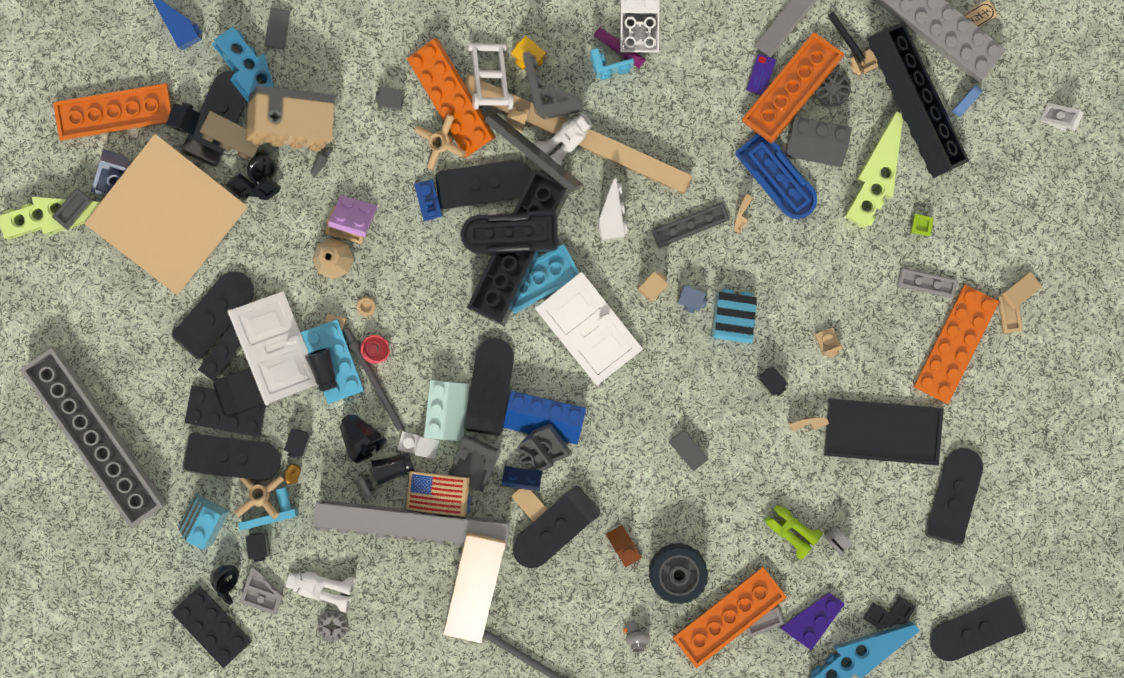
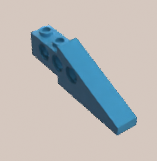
(244, 78)
(877, 649)

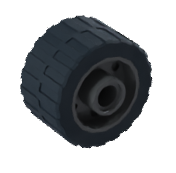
(682, 588)

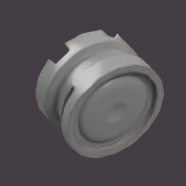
(839, 539)

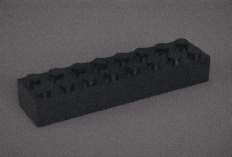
(917, 99)
(508, 272)

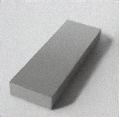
(927, 283)

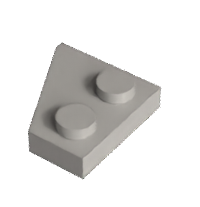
(260, 593)

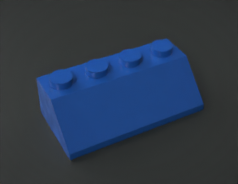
(532, 412)

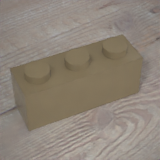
(228, 134)

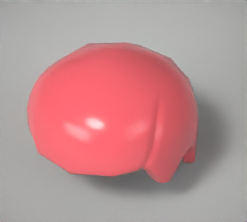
(369, 349)

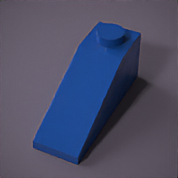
(180, 27)

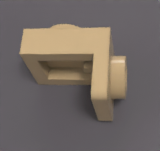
(865, 66)

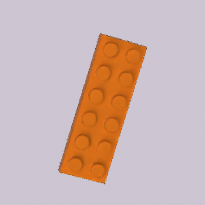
(792, 87)
(451, 96)
(112, 112)
(956, 344)
(729, 617)

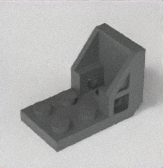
(560, 103)
(475, 461)

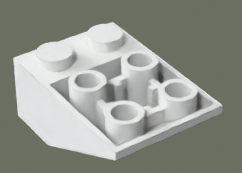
(639, 25)
(610, 222)

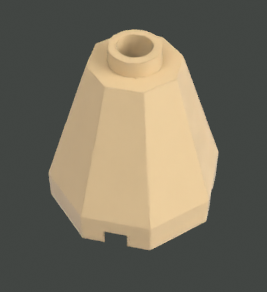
(341, 258)

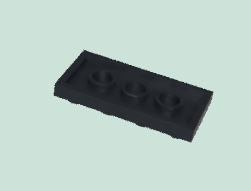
(205, 411)
(211, 626)

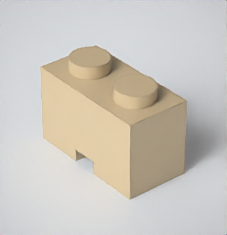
(653, 286)

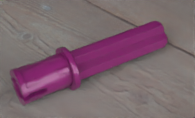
(614, 44)

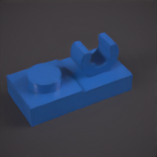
(428, 200)

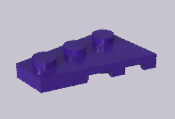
(813, 621)

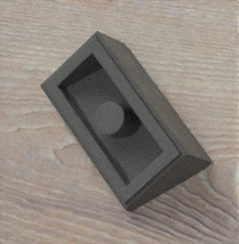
(688, 450)

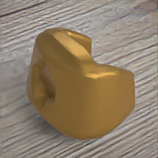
(292, 474)

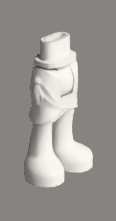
(570, 134)
(311, 586)

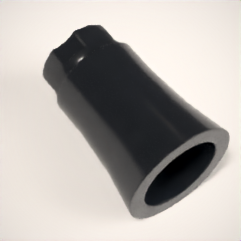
(322, 368)
(391, 467)

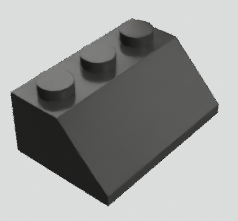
(818, 141)

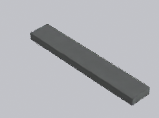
(533, 152)

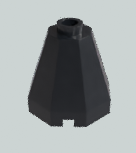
(360, 438)

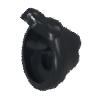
(261, 166)
(223, 587)

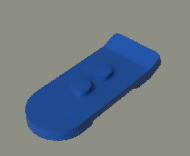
(778, 177)

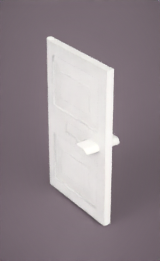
(588, 328)
(273, 347)

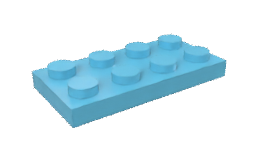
(546, 277)
(347, 376)

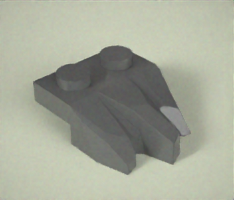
(542, 448)

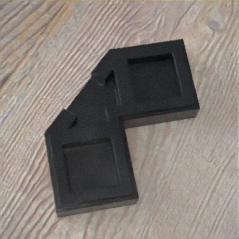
(244, 188)
(898, 614)

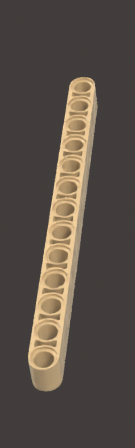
(593, 141)

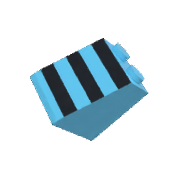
(734, 316)
(202, 522)

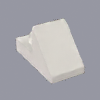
(1061, 116)
(418, 445)

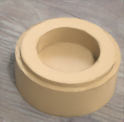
(366, 306)

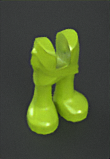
(789, 522)

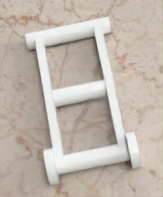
(477, 99)

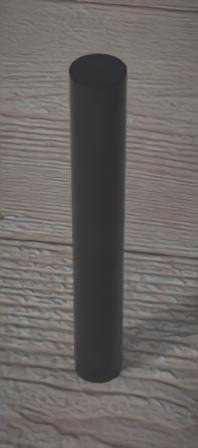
(846, 36)

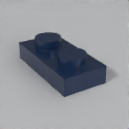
(521, 478)

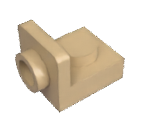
(828, 342)

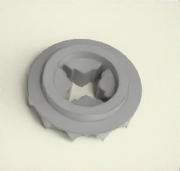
(339, 620)

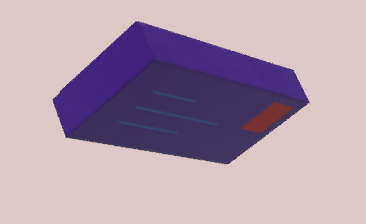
(761, 74)

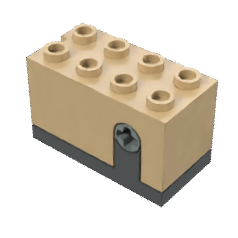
(290, 118)

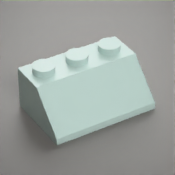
(446, 410)

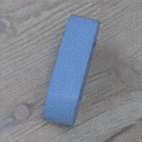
(967, 100)

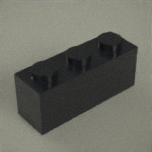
(221, 355)

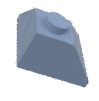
(108, 172)

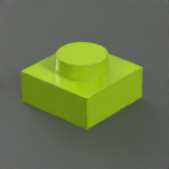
(922, 225)

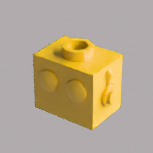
(527, 45)

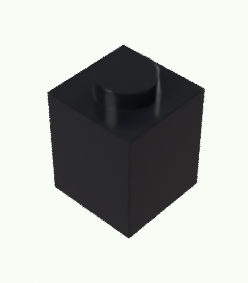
(183, 118)
(773, 381)
(297, 443)
(258, 546)

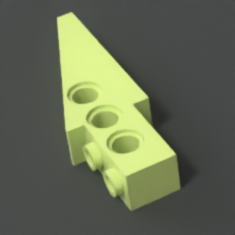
(882, 156)
(12, 229)

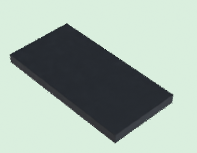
(883, 431)

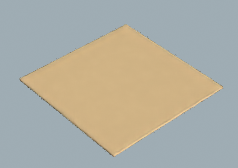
(166, 214)

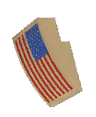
(437, 493)

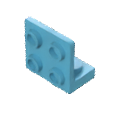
(605, 72)

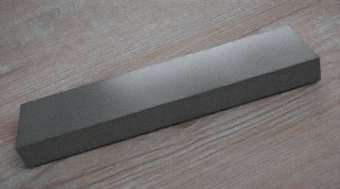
(690, 225)

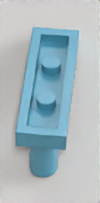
(285, 508)

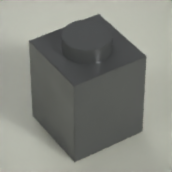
(390, 98)

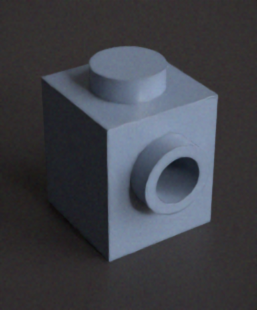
(692, 299)

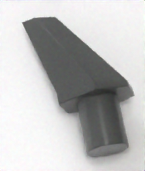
(320, 161)

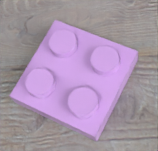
(352, 216)

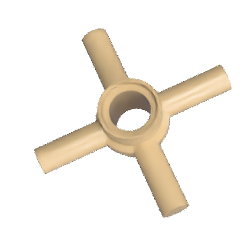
(433, 141)
(264, 502)

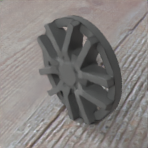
(833, 89)

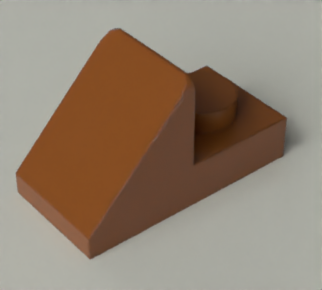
(623, 546)

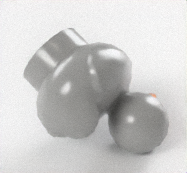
(635, 639)

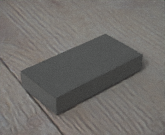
(277, 28)
(72, 208)

